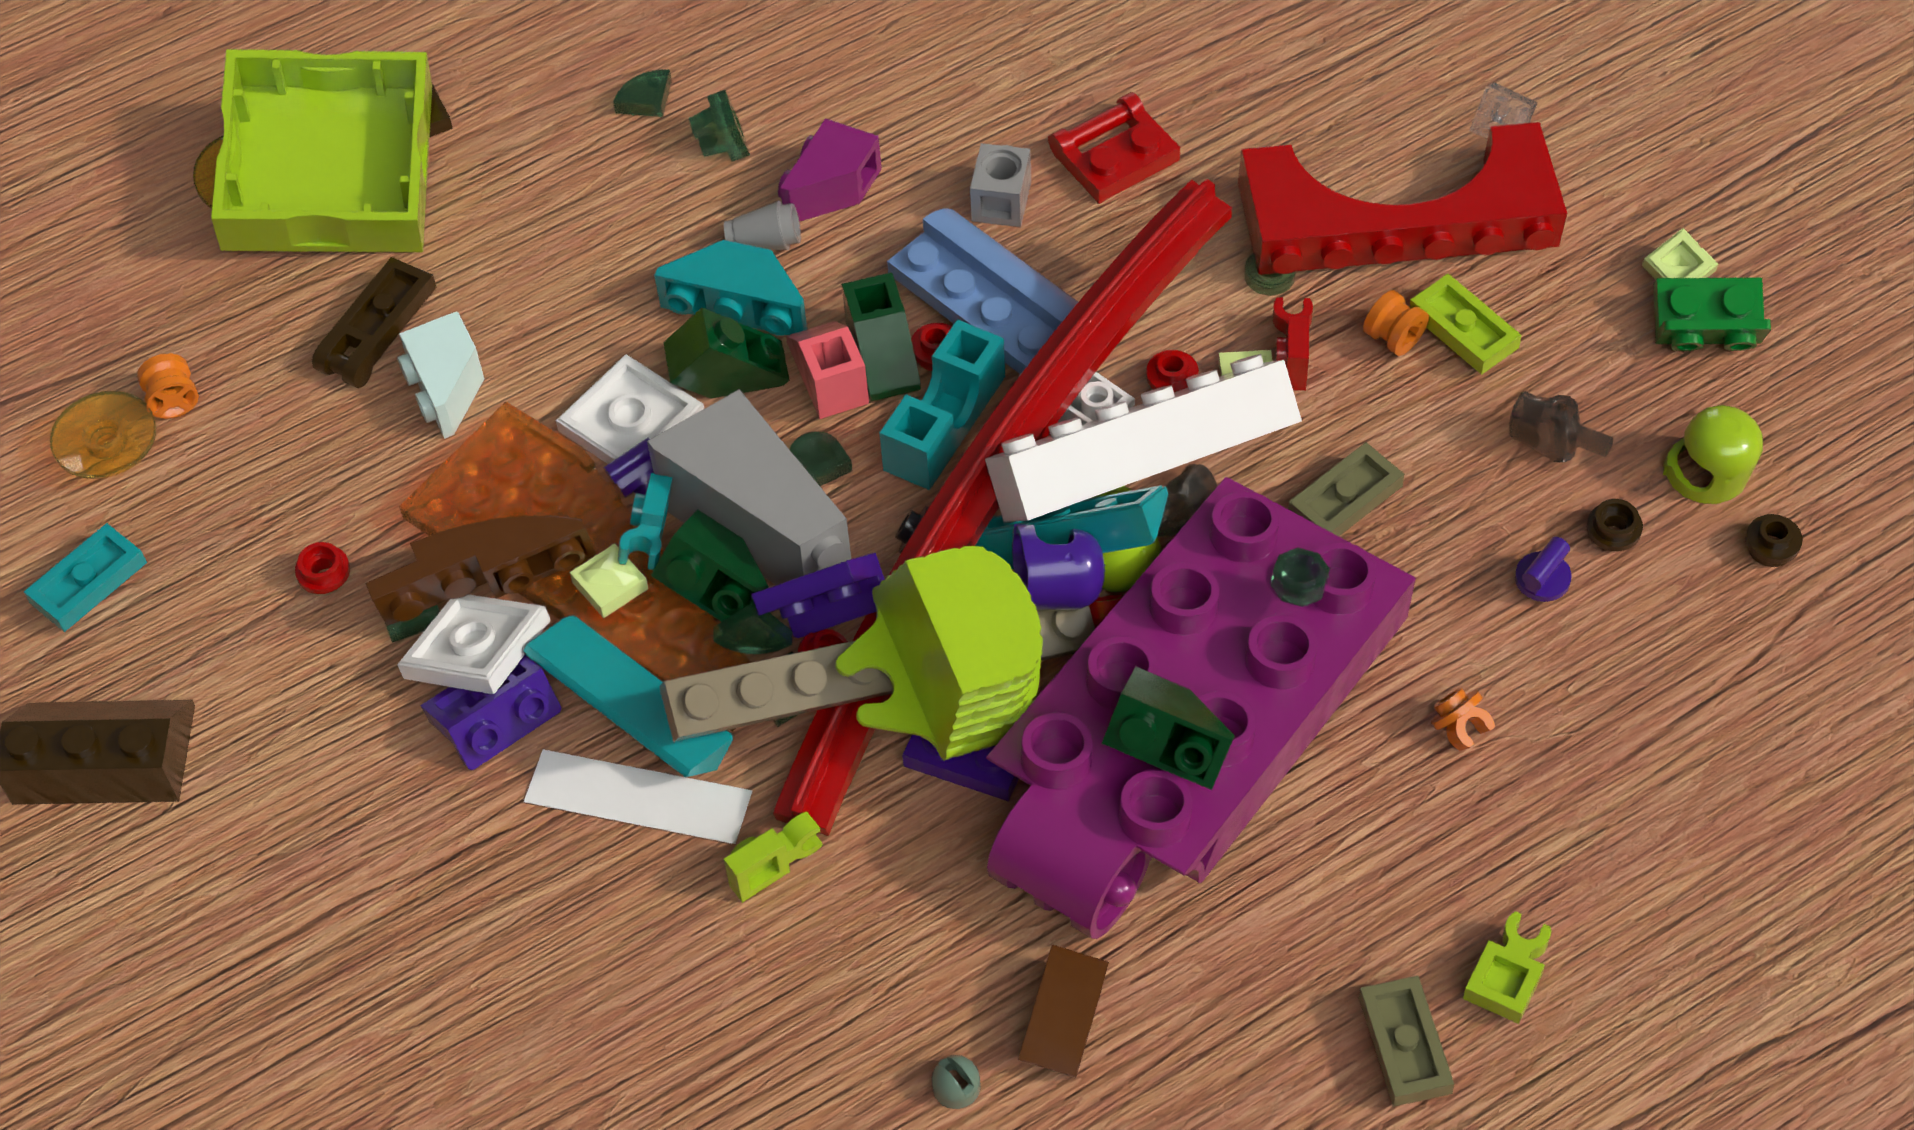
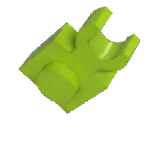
(766, 858)
(1508, 974)

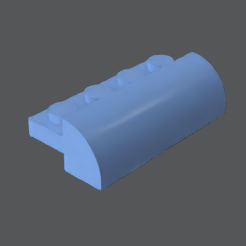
(982, 284)

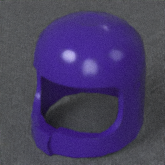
(1058, 574)

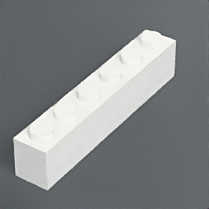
(1141, 440)

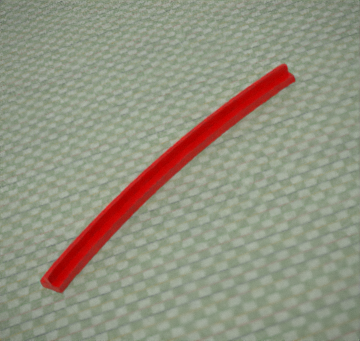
(1033, 403)

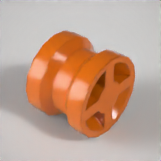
(1396, 322)
(167, 385)

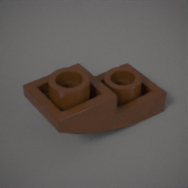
(1063, 1011)

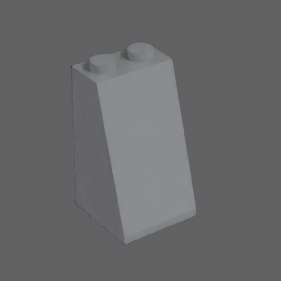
(752, 484)

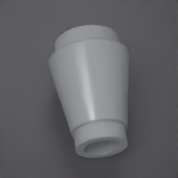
(768, 227)

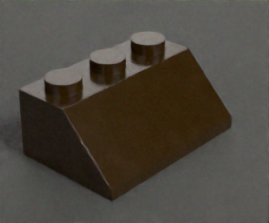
(95, 751)

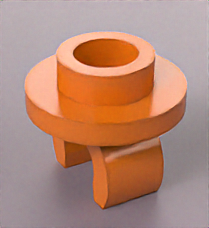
(1455, 711)

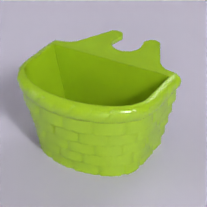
(957, 647)

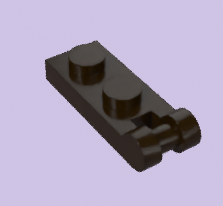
(373, 322)

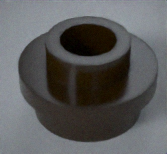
(1618, 514)
(1769, 550)

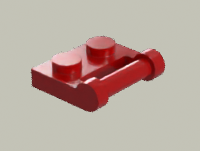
(1123, 158)

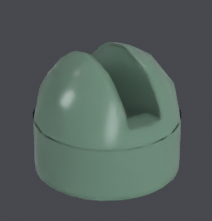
(948, 1090)

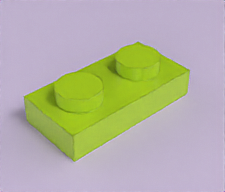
(1466, 324)

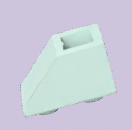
(445, 367)

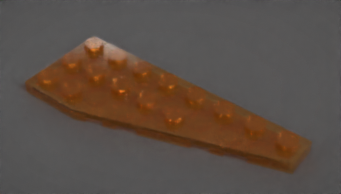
(529, 470)

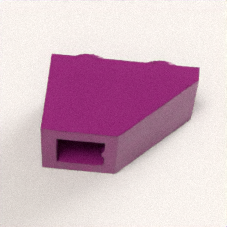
(831, 171)

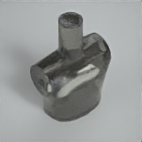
(1554, 427)
(1185, 497)

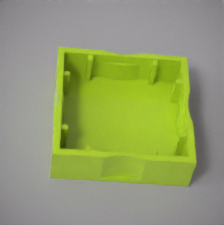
(323, 151)

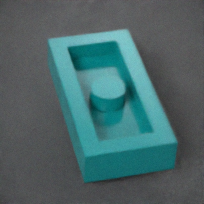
(85, 577)

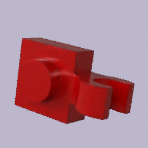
(1295, 346)

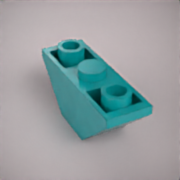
(735, 283)

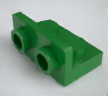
(1710, 312)

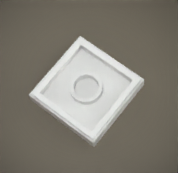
(625, 409)
(474, 643)

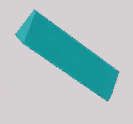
(1115, 521)
(622, 693)

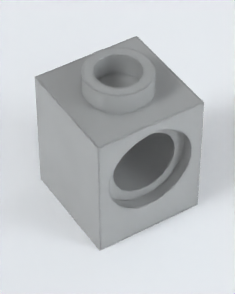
(1000, 185)

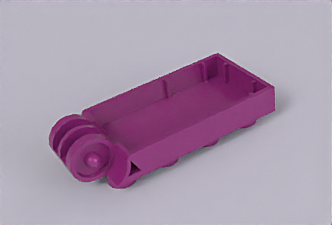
(1255, 661)

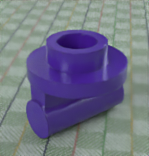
(632, 470)
(1545, 573)

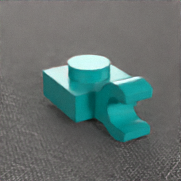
(650, 516)

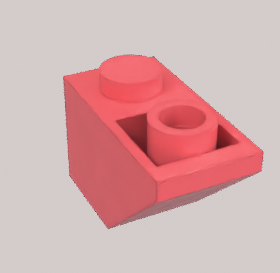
(830, 368)

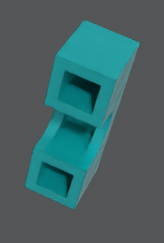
(928, 431)

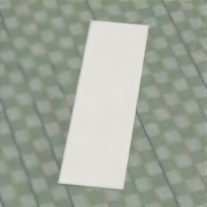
(638, 796)

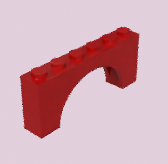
(1310, 227)

